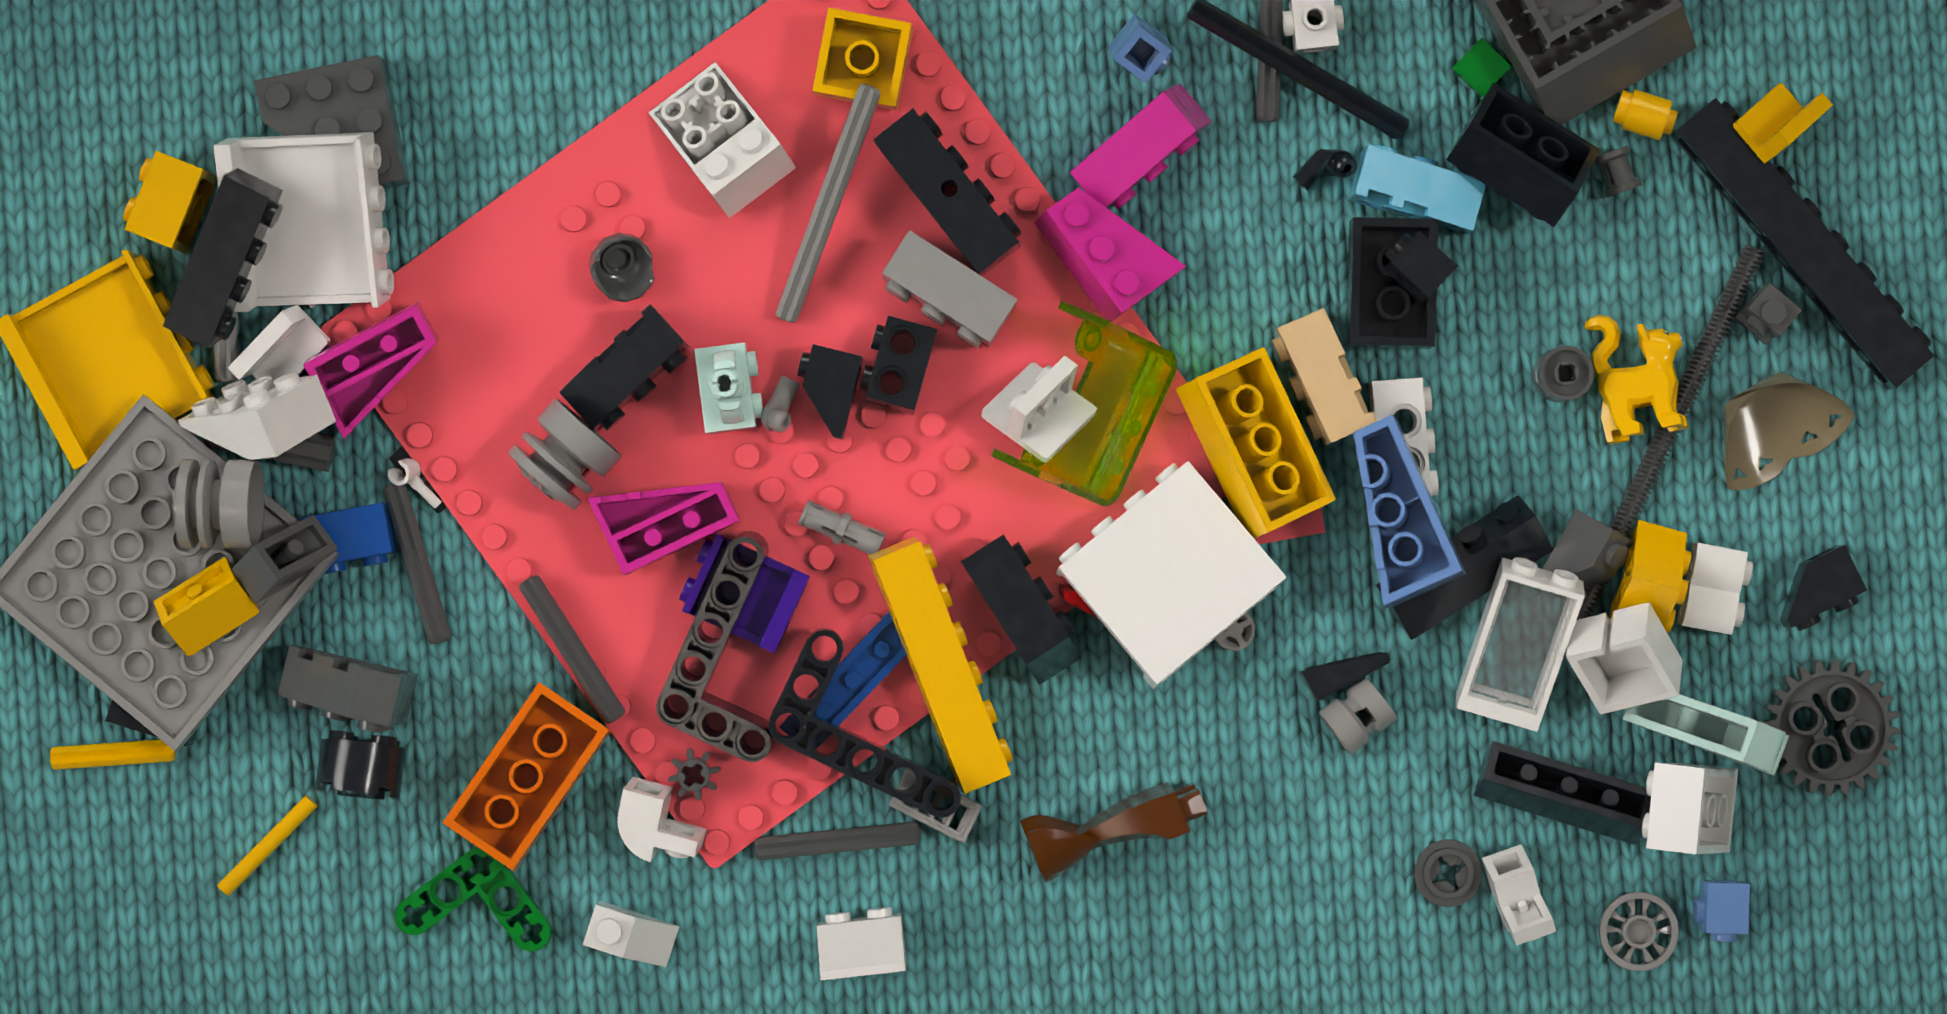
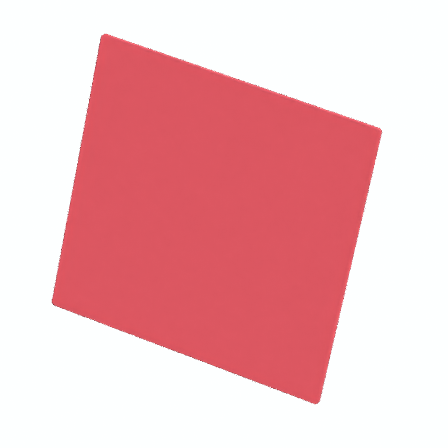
(526, 317)

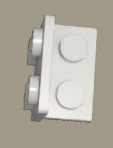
(1041, 409)

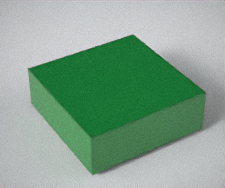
(1481, 67)

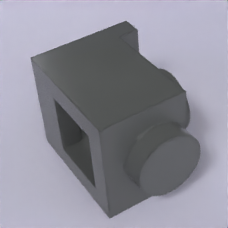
(1767, 313)

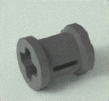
(1617, 171)

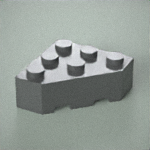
(337, 100)
(347, 688)

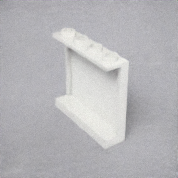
(330, 225)
(1170, 572)

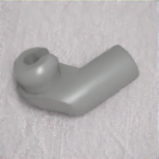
(775, 412)

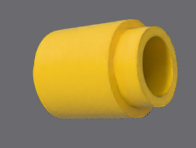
(1645, 114)

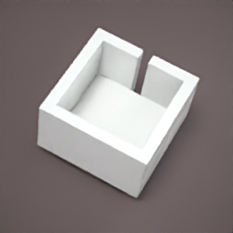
(1625, 658)

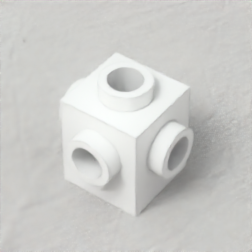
(1309, 37)

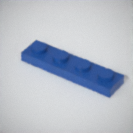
(855, 676)

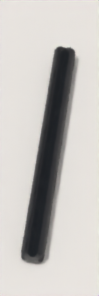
(1298, 68)

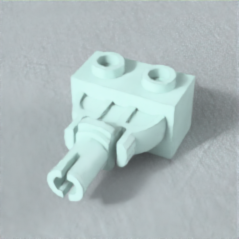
(727, 387)

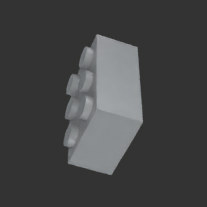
(948, 290)

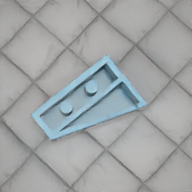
(1416, 188)

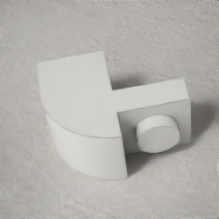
(645, 823)
(1518, 895)

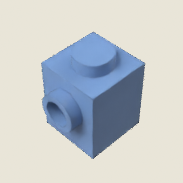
(1141, 49)
(1722, 909)

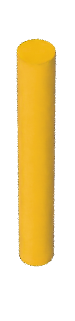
(267, 845)

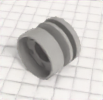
(564, 454)
(212, 504)

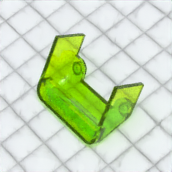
(1127, 385)

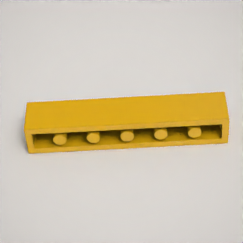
(940, 665)

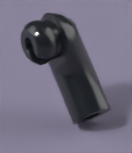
(1326, 163)

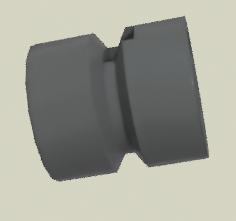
(1563, 374)

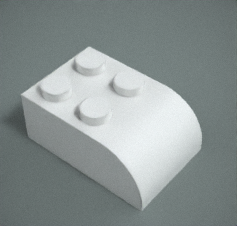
(1690, 808)

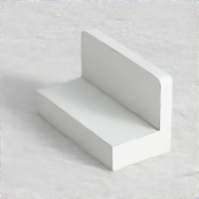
(281, 346)

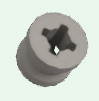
(1238, 634)

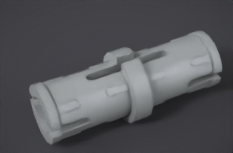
(841, 528)

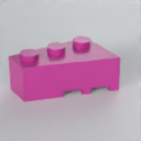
(1142, 147)
(370, 363)

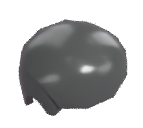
(622, 267)

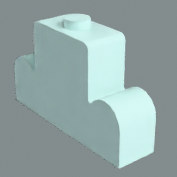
(1713, 731)

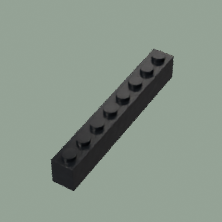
(1805, 246)

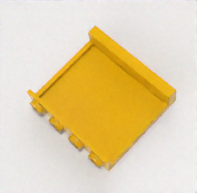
(99, 350)

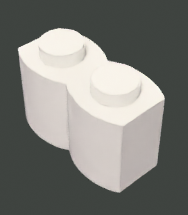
(1715, 588)

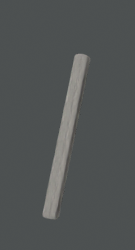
(828, 202)

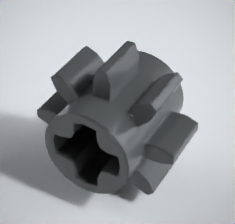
(682, 775)

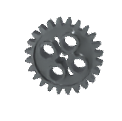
(1864, 709)

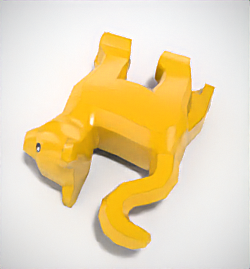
(1638, 386)

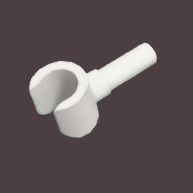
(412, 478)

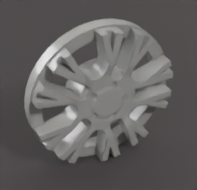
(1638, 931)

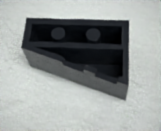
(625, 370)
(1023, 607)

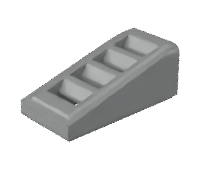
(966, 823)

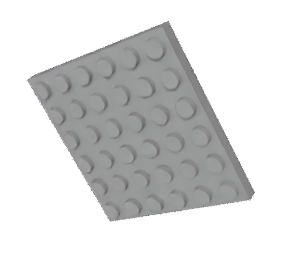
(111, 550)

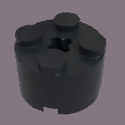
(360, 766)

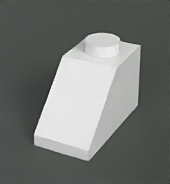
(630, 934)

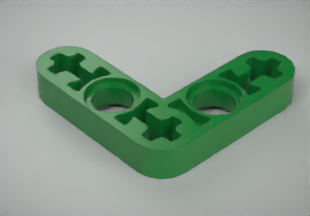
(487, 888)

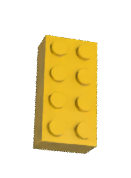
(1255, 443)

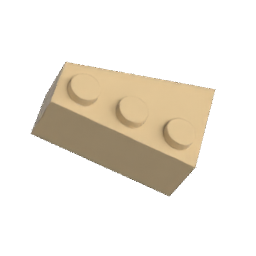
(1322, 377)

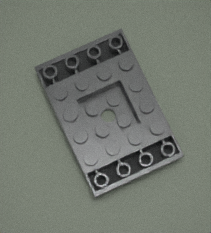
(1586, 49)

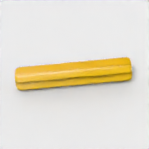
(111, 754)

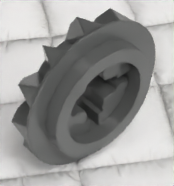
(1467, 877)

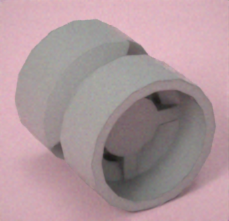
(1344, 723)

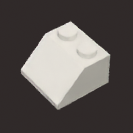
(861, 944)

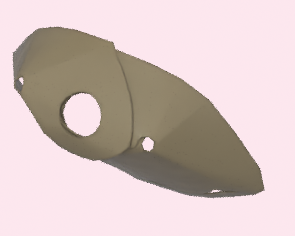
(1771, 423)

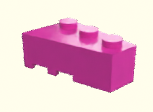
(1105, 253)
(662, 521)

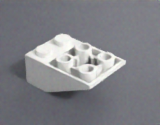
(722, 140)
(262, 416)

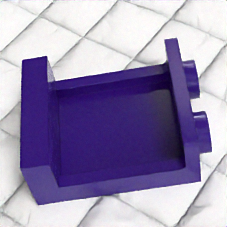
(769, 603)

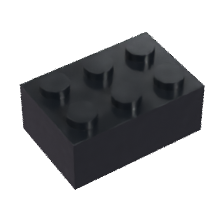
(1523, 155)
(1377, 306)

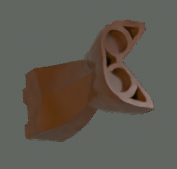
(1147, 814)

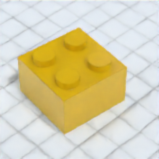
(862, 51)
(169, 201)

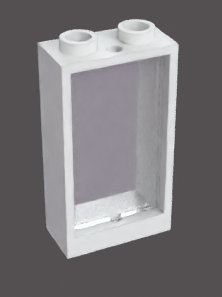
(1520, 643)

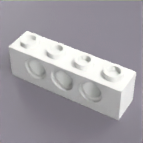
(1409, 395)

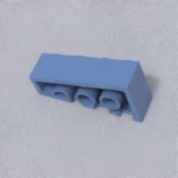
(1405, 525)

